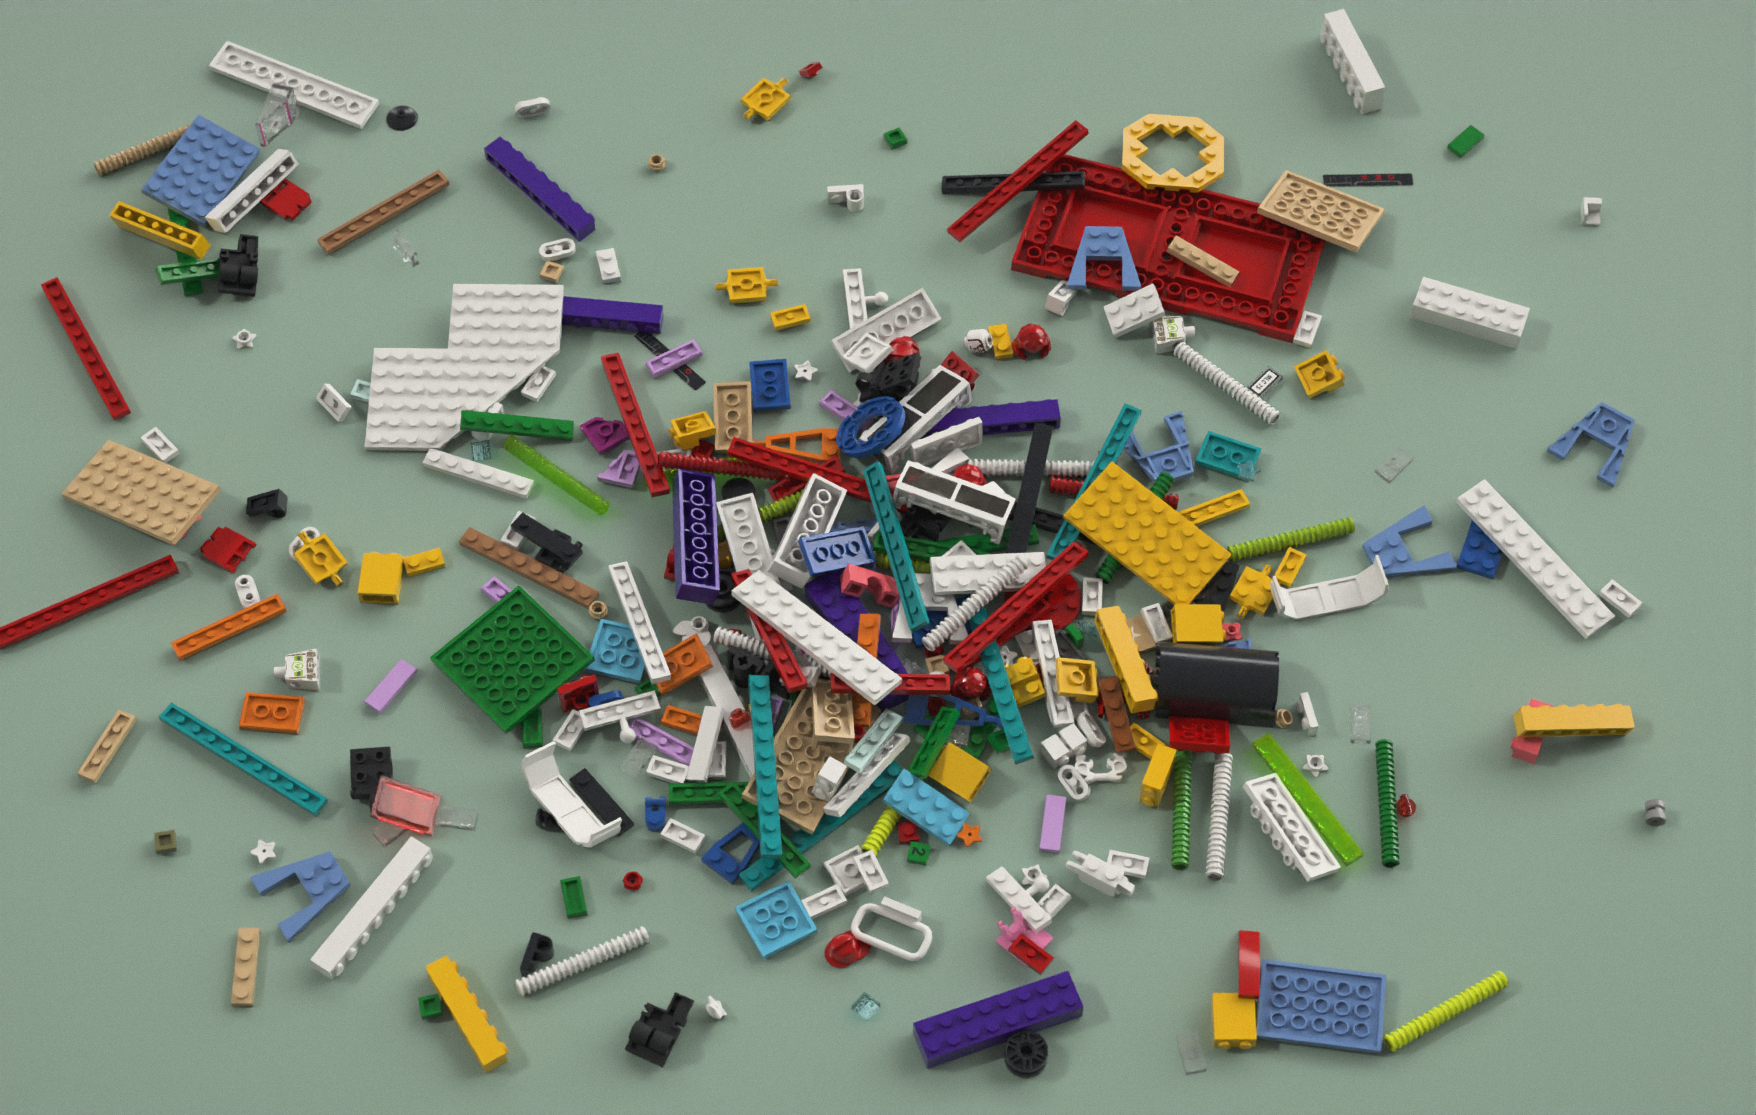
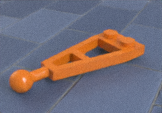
(829, 444)

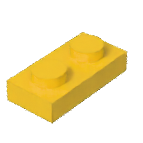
(790, 317)
(1001, 342)
(423, 562)
(1290, 566)
(1144, 741)

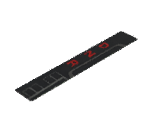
(1368, 179)
(658, 348)

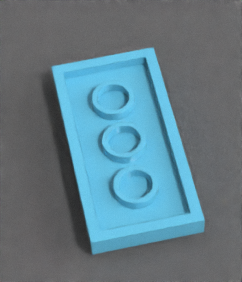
(925, 807)

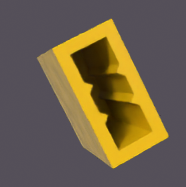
(380, 578)
(1197, 624)
(959, 772)
(1157, 775)
(1233, 1021)

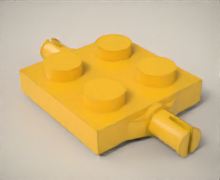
(765, 99)
(746, 285)
(320, 558)
(1253, 591)

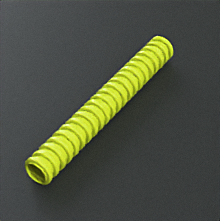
(881, 830)
(1444, 1012)

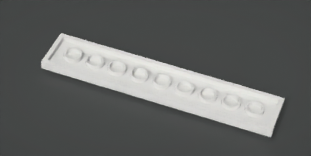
(310, 89)
(747, 542)
(1535, 559)
(817, 637)

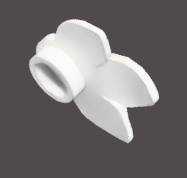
(688, 628)

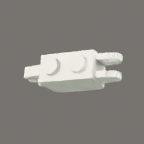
(1100, 875)

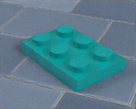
(1224, 454)

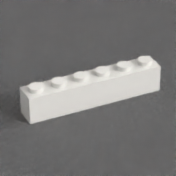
(251, 190)

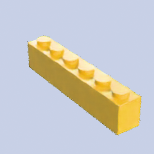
(160, 230)
(1125, 659)
(1573, 721)
(466, 1013)

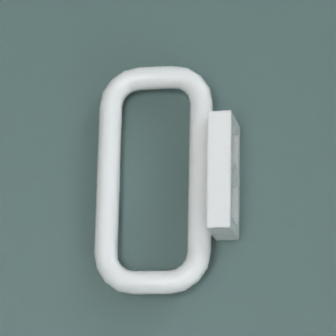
(899, 913)

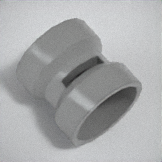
(1655, 812)

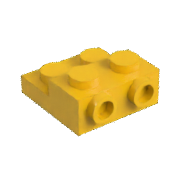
(1320, 374)
(689, 429)
(1077, 679)
(1025, 681)

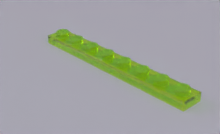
(1308, 799)

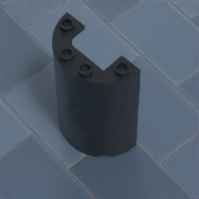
(1217, 683)

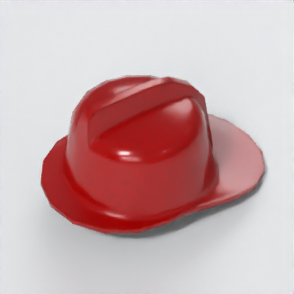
(845, 950)

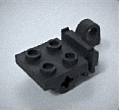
(239, 267)
(893, 378)
(924, 522)
(745, 664)
(366, 769)
(658, 1030)

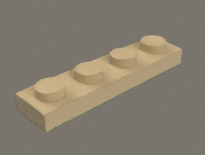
(1202, 261)
(107, 746)
(245, 967)

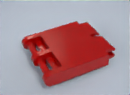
(287, 201)
(226, 548)

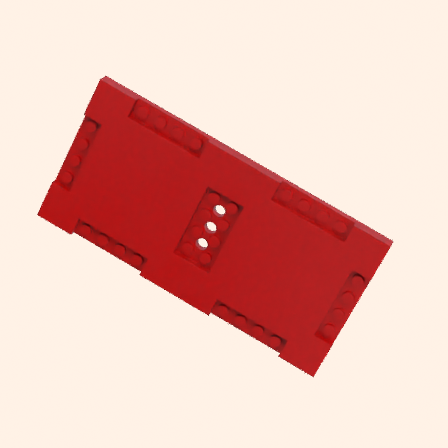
(1271, 257)

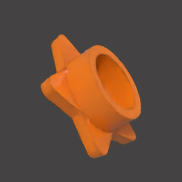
(969, 840)

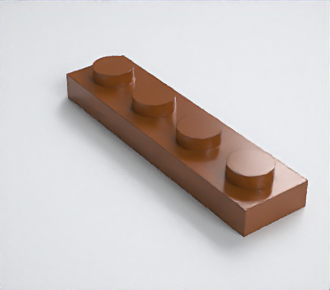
(1116, 714)

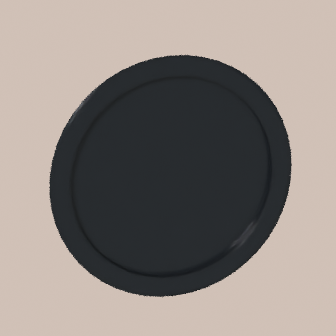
(401, 118)
(737, 487)

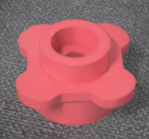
(1232, 636)

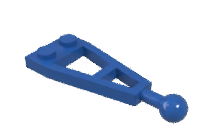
(918, 705)
(722, 862)

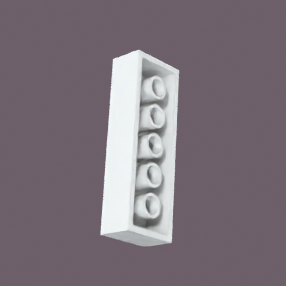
(1352, 61)
(1470, 312)
(811, 517)

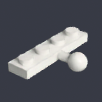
(855, 297)
(620, 712)
(1016, 896)

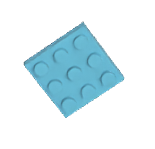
(616, 653)
(776, 919)

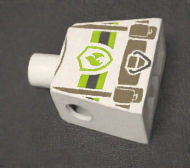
(1169, 332)
(300, 670)

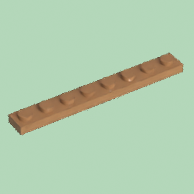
(383, 212)
(528, 567)

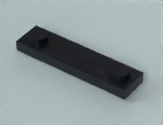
(546, 539)
(600, 800)

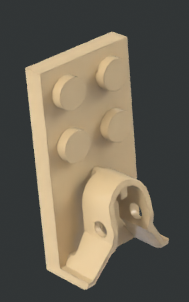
(732, 413)
(832, 717)

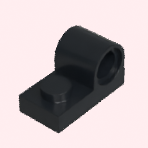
(270, 502)
(533, 953)

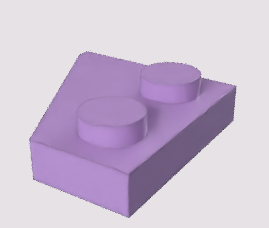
(622, 470)

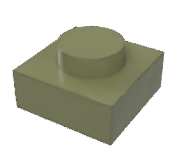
(165, 841)

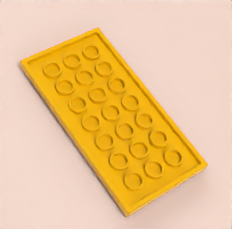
(1147, 535)

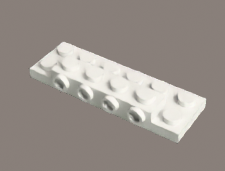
(1289, 828)

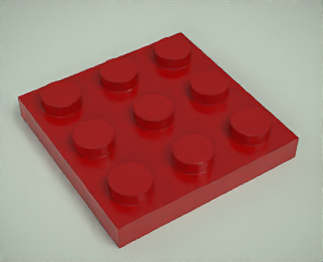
(1199, 735)

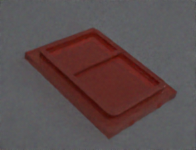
(405, 806)

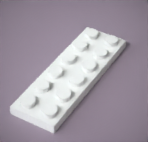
(899, 320)
(970, 572)

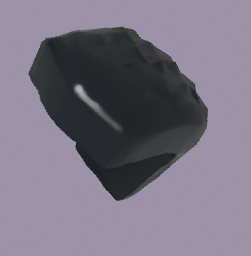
(546, 821)

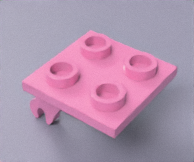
(1009, 934)

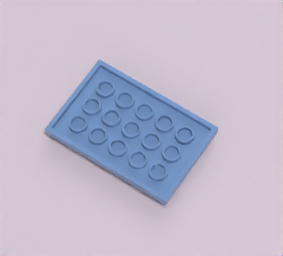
(200, 170)
(1321, 1006)

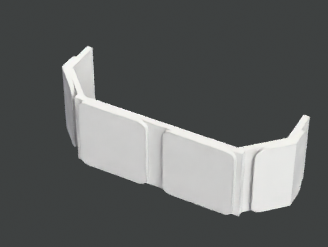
(1331, 595)
(562, 801)

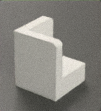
(1590, 211)

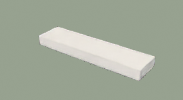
(705, 744)

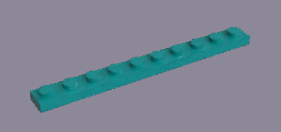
(1109, 452)
(896, 547)
(1003, 696)
(243, 759)
(765, 766)
(767, 867)

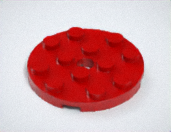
(1064, 601)

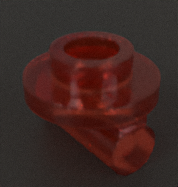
(738, 717)
(1405, 806)

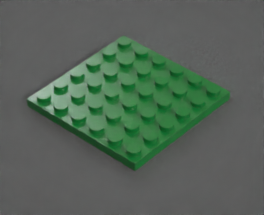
(512, 659)

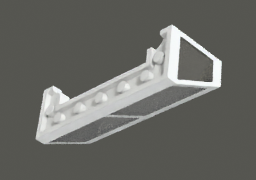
(923, 410)
(954, 498)

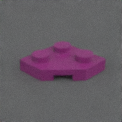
(604, 434)

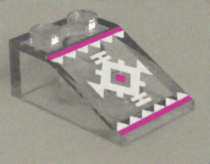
(276, 113)

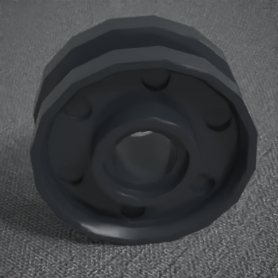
(724, 601)
(1026, 1065)

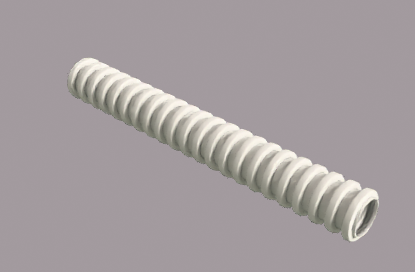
(1226, 383)
(1017, 468)
(974, 603)
(757, 647)
(1219, 817)
(582, 961)

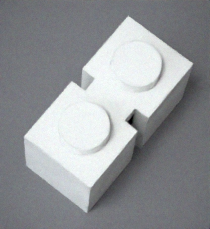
(1059, 750)
(828, 779)

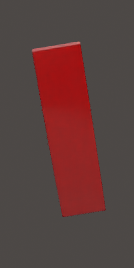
(792, 485)
(1249, 964)

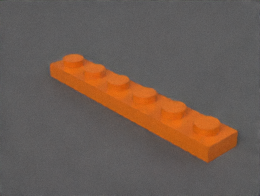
(228, 627)
(868, 640)

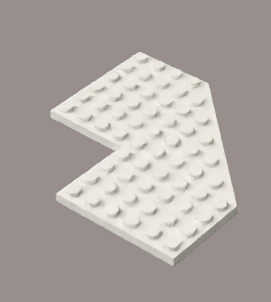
(493, 345)

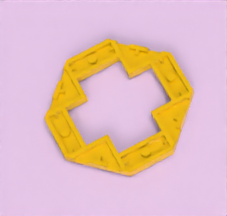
(1173, 126)

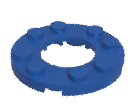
(875, 407)

